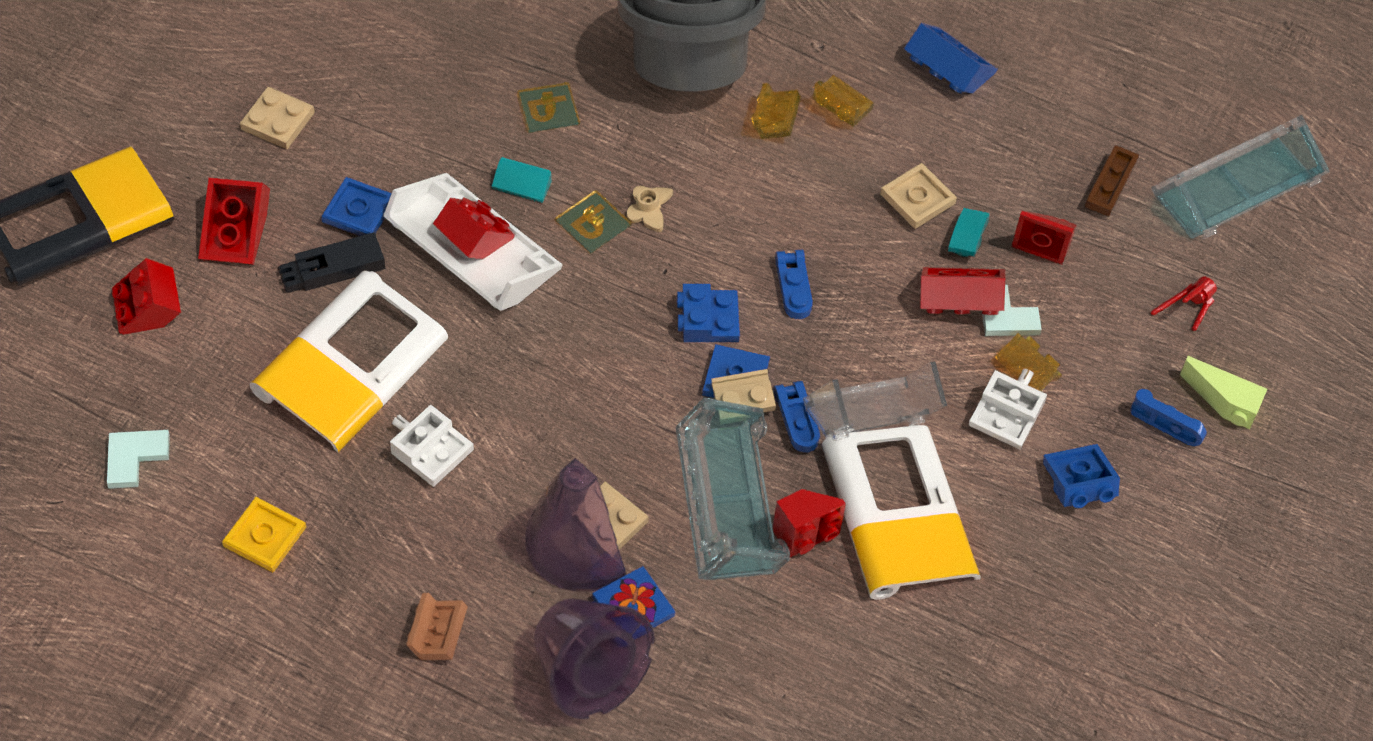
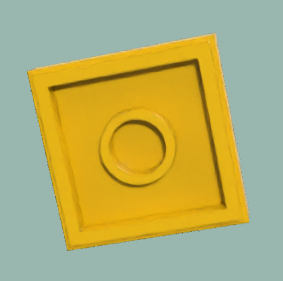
(264, 534)

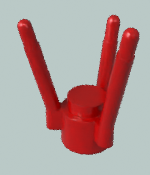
(1198, 293)

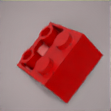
(473, 227)
(146, 298)
(807, 520)

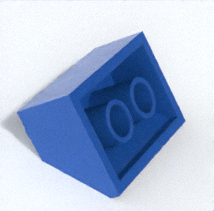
(949, 59)

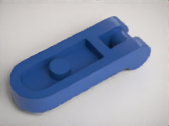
(794, 284)
(1167, 419)
(800, 426)

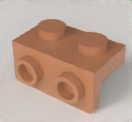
(436, 628)

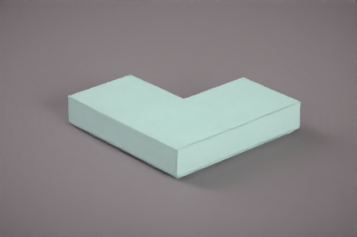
(1013, 320)
(129, 449)

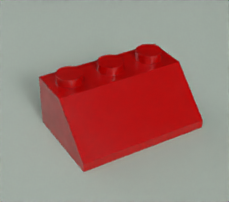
(962, 290)

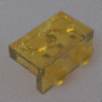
(842, 100)
(775, 112)
(1023, 354)

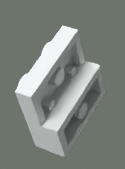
(1008, 408)
(429, 445)

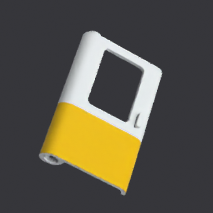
(329, 388)
(902, 543)

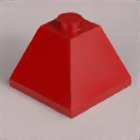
(1043, 236)

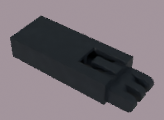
(344, 262)

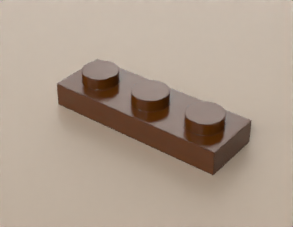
(1111, 181)

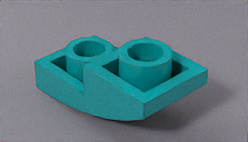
(968, 232)

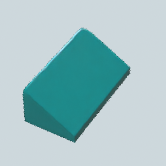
(522, 179)

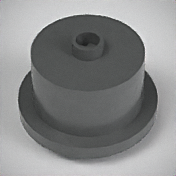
(691, 41)

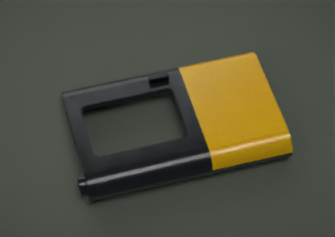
(113, 196)

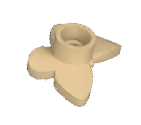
(648, 206)

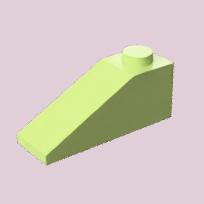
(1226, 393)

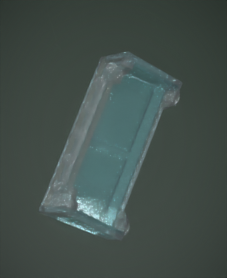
(1243, 178)
(728, 491)

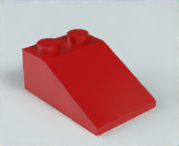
(233, 220)

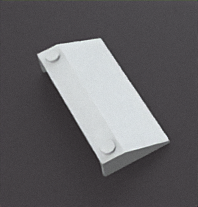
(502, 276)

